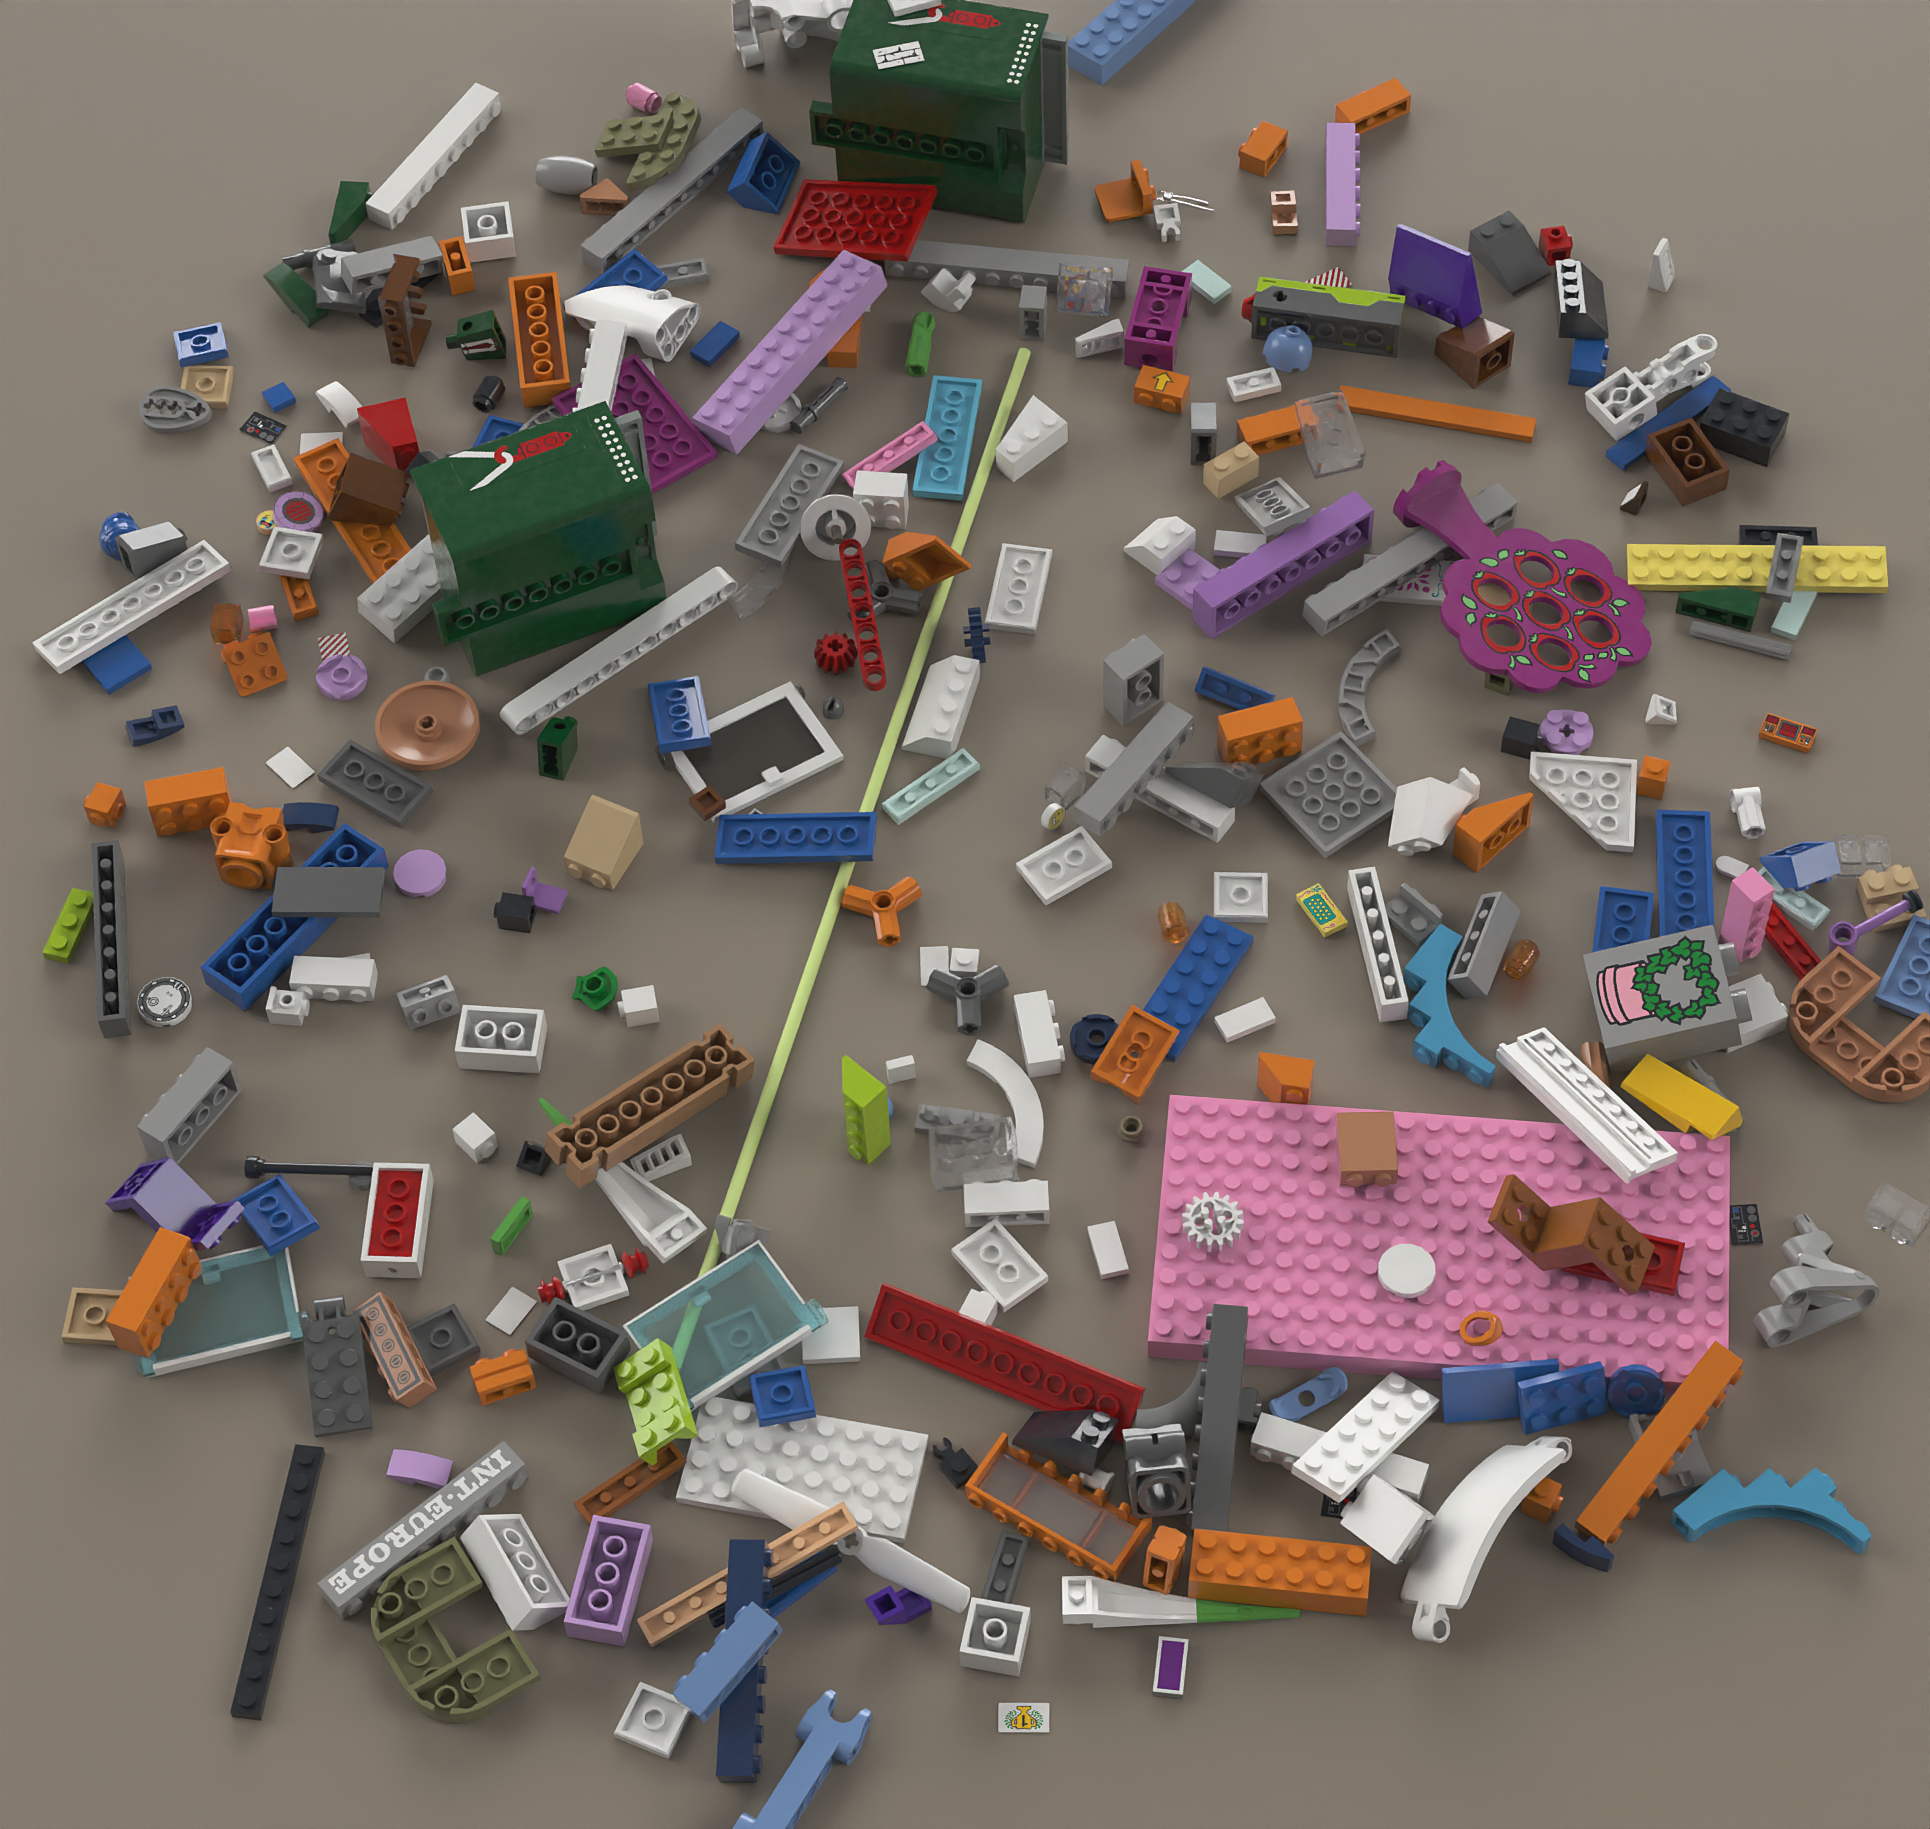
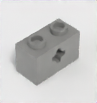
(1033, 313)

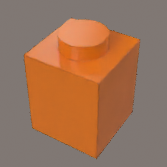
(1653, 777)

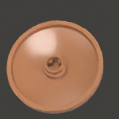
(427, 725)

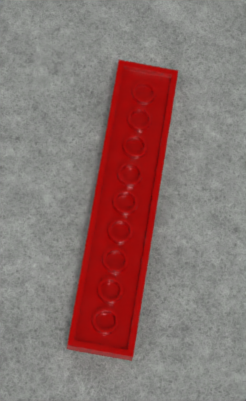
(998, 1358)

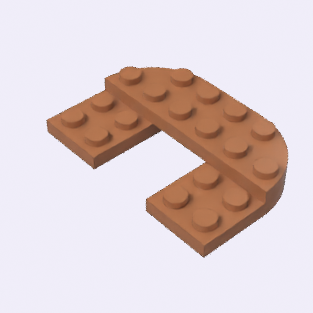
(1846, 1051)

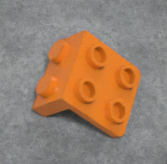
(1128, 196)
(254, 663)

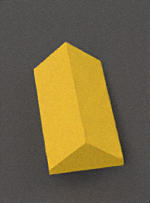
(1681, 1099)

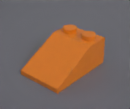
(1490, 829)

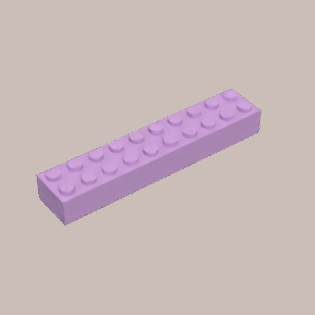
(790, 351)

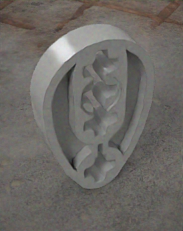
(172, 397)

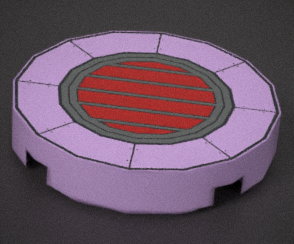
(298, 512)

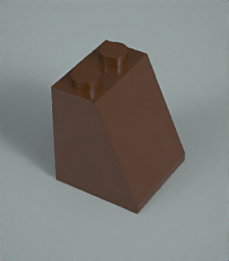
(1476, 350)
(368, 492)

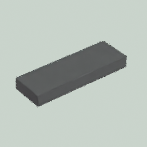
(1006, 1567)

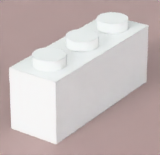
(334, 978)
(1038, 1033)
(1007, 1202)

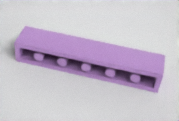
(1340, 184)

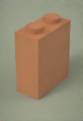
(1366, 1148)

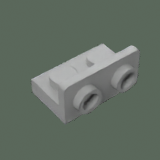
(1413, 915)
(428, 1002)

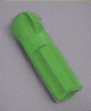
(919, 344)

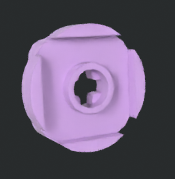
(1568, 720)

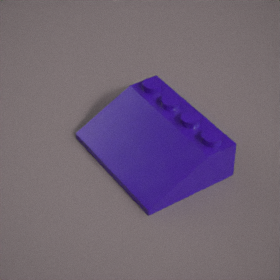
(1434, 277)

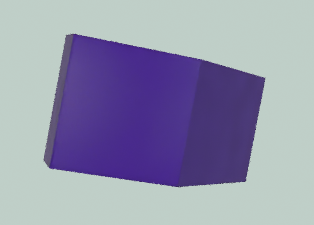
(897, 1607)

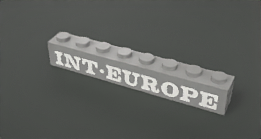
(424, 1528)

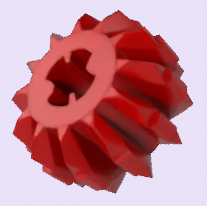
(835, 653)

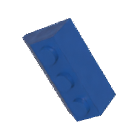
(763, 175)

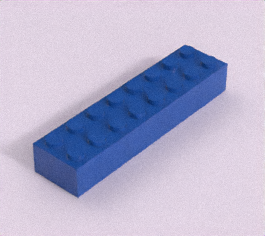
(267, 944)

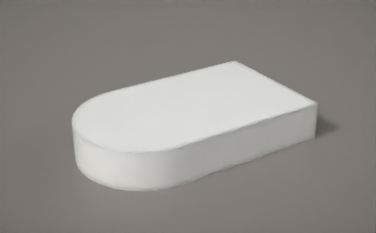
(1730, 866)

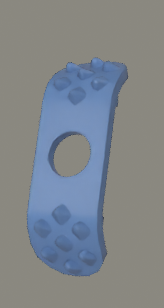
(1324, 1388)

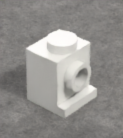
(287, 1007)

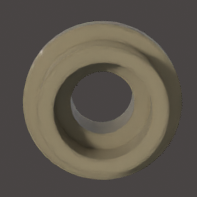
(1131, 1122)

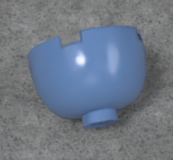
(1288, 349)

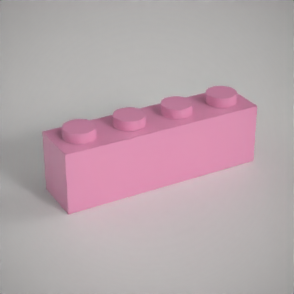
(1747, 914)

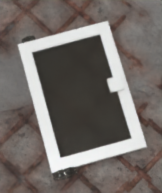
(757, 750)

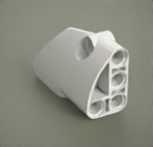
(650, 316)

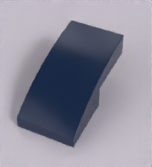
(160, 725)
(310, 815)
(1590, 1553)

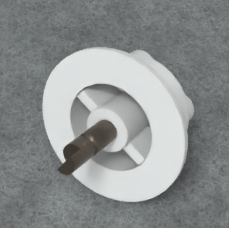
(832, 521)

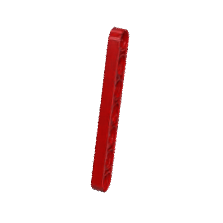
(862, 624)

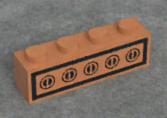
(394, 1351)

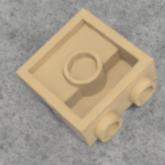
(1885, 890)

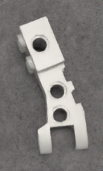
(1630, 399)

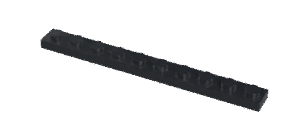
(277, 1583)

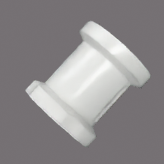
(1098, 1480)

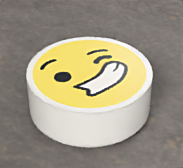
(1052, 816)

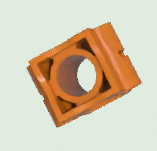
(250, 846)

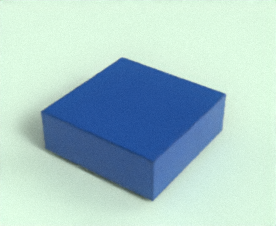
(279, 397)

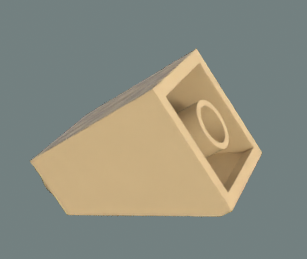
(604, 843)

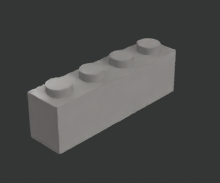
(371, 268)
(1484, 945)

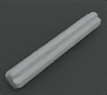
(1740, 639)

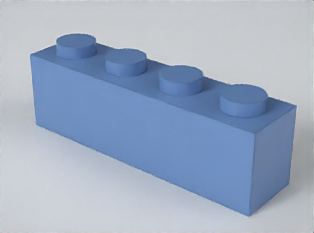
(727, 1661)

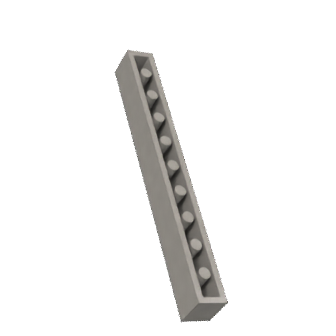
(671, 191)
(1000, 265)
(1397, 566)

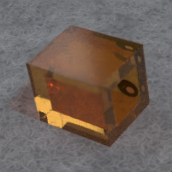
(226, 623)

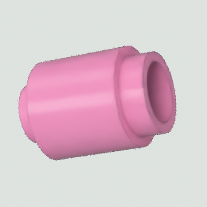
(643, 98)

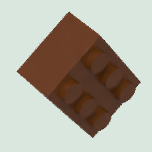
(1687, 462)

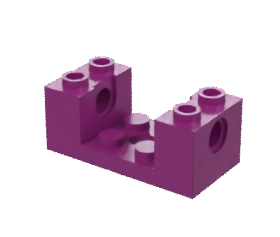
(1153, 334)

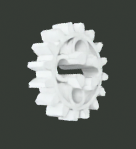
(1225, 1228)

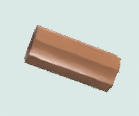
(1594, 1058)

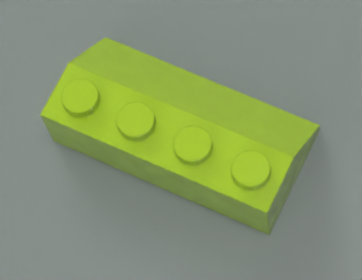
(864, 1112)

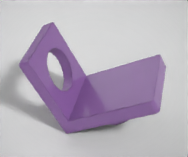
(545, 896)

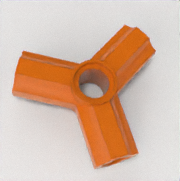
(886, 918)

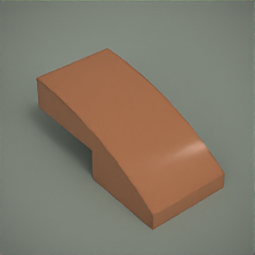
(1283, 212)

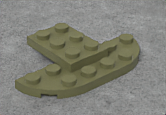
(658, 138)

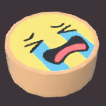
(265, 522)

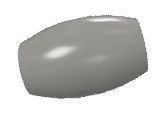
(566, 174)

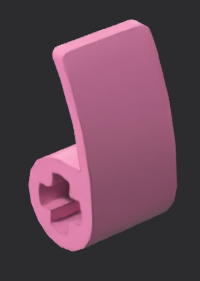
(262, 618)

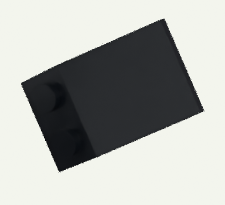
(1069, 1437)

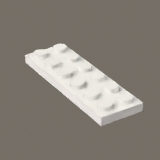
(1365, 1436)

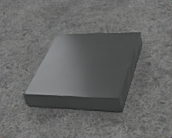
(443, 1339)

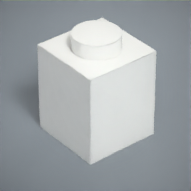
(639, 1006)
(475, 1138)
(980, 1306)

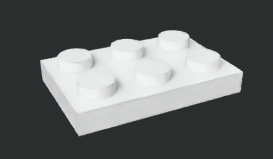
(1063, 865)
(999, 1264)

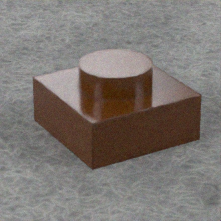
(707, 803)

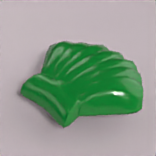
(597, 988)

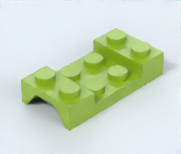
(655, 1399)

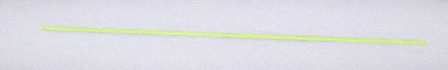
(830, 914)

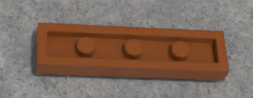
(629, 1484)

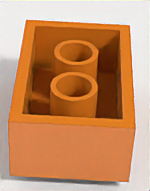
(1260, 732)
(187, 801)

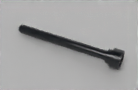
(258, 1167)

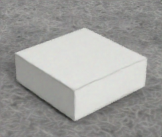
(900, 1069)

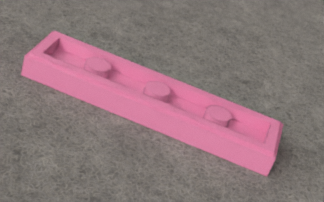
(894, 453)

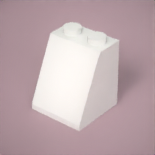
(1425, 815)
(1386, 1519)

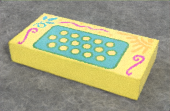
(1321, 910)

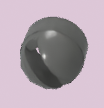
(838, 708)

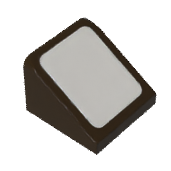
(1635, 499)

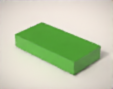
(511, 1226)

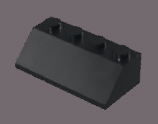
(1579, 301)

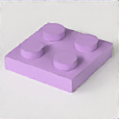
(1184, 575)

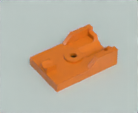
(1140, 1034)

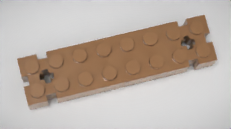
(649, 1105)

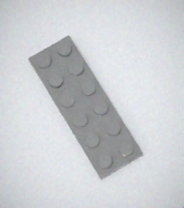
(777, 520)

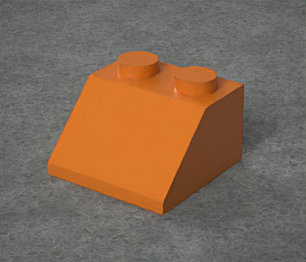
(1285, 1078)

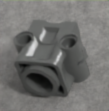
(1157, 1471)

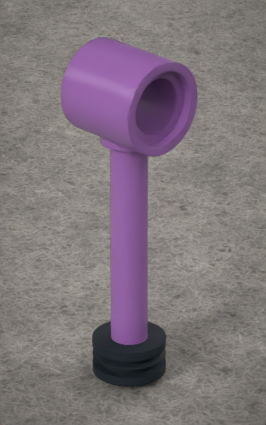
(1910, 902)

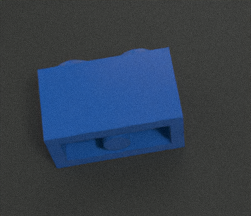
(1587, 362)

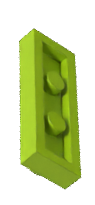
(70, 926)

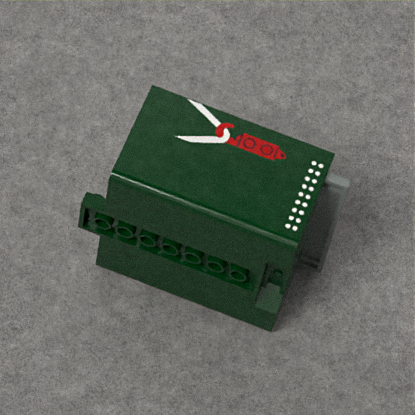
(964, 119)
(542, 536)

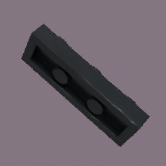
(1768, 534)

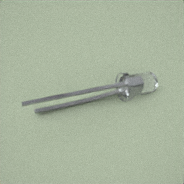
(1165, 196)

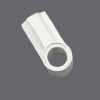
(1748, 805)

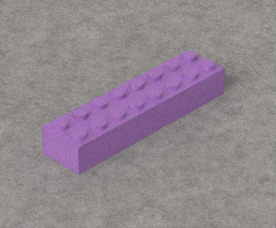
(1282, 564)

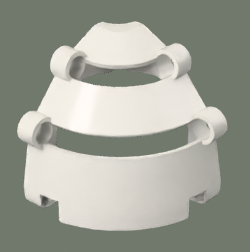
(790, 17)

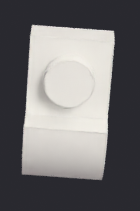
(947, 291)

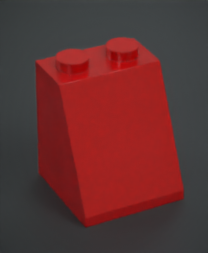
(389, 432)

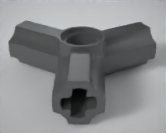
(895, 598)
(968, 1006)

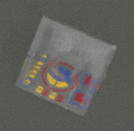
(1084, 290)

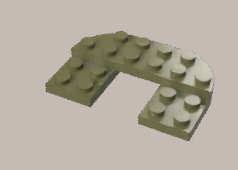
(420, 1656)

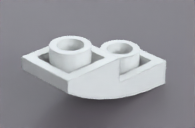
(341, 401)

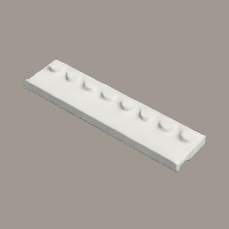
(1586, 1105)

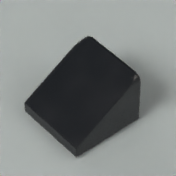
(533, 1158)

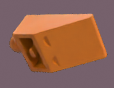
(921, 560)

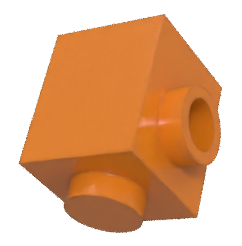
(104, 805)
(1543, 1500)

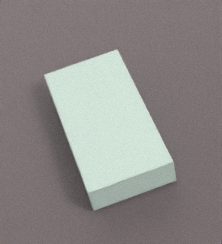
(1208, 282)

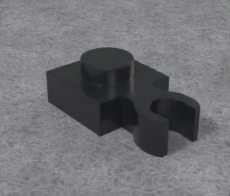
(955, 1466)

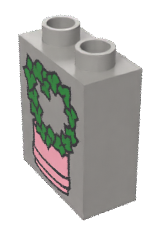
(1667, 997)

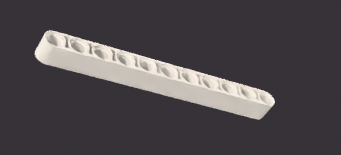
(618, 650)

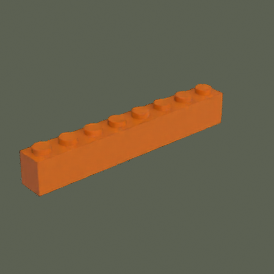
(1659, 1445)

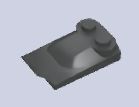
(329, 285)

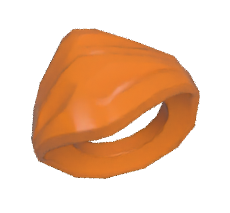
(1490, 1335)

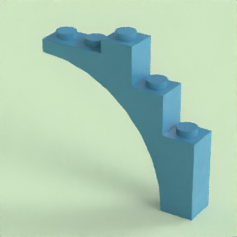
(1429, 1009)
(1769, 1496)

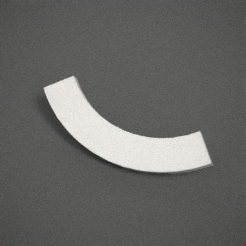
(1019, 1093)

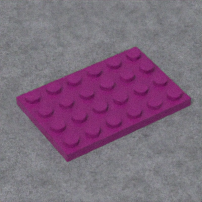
(671, 438)

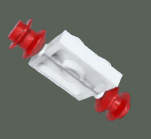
(593, 1277)

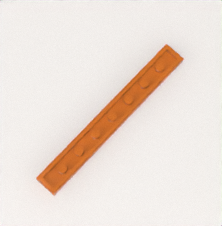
(1439, 414)

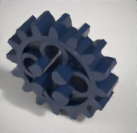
(976, 631)

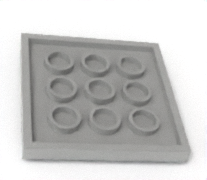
(1331, 794)

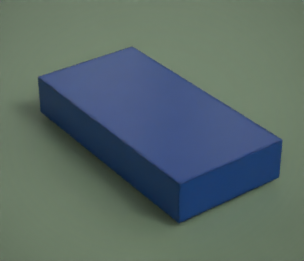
(714, 343)

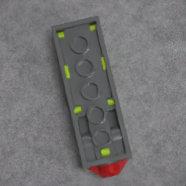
(1329, 315)

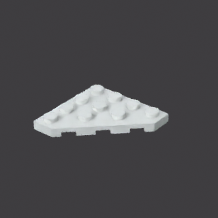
(1593, 792)

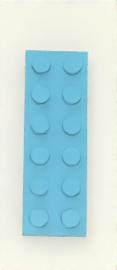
(953, 418)

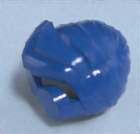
(112, 527)

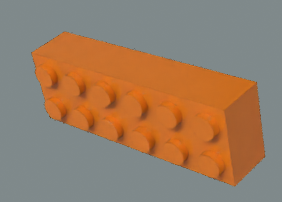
(539, 338)
(1280, 1572)

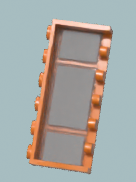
(1056, 1510)

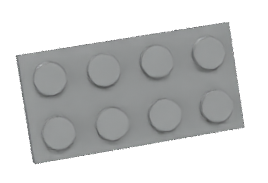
(1273, 506)

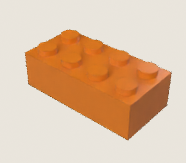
(154, 1293)

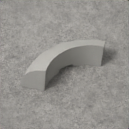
(1180, 1411)

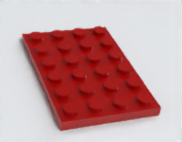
(856, 217)

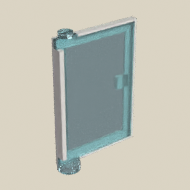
(231, 1310)
(728, 1322)

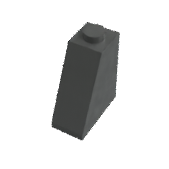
(1203, 432)
(150, 548)

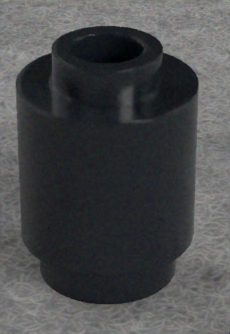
(488, 394)

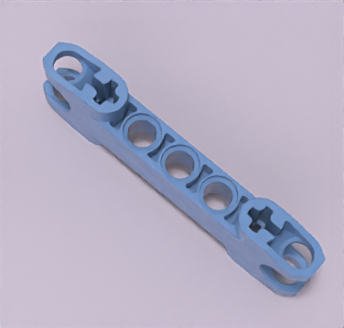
(824, 1744)

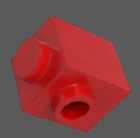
(1555, 244)

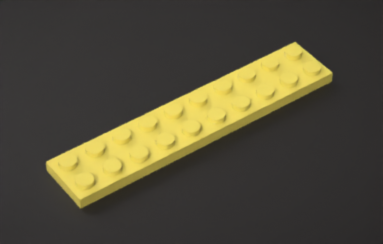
(1748, 567)

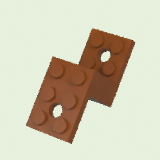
(1571, 1234)

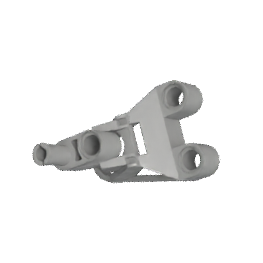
(1806, 1285)

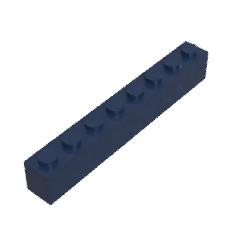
(740, 1712)

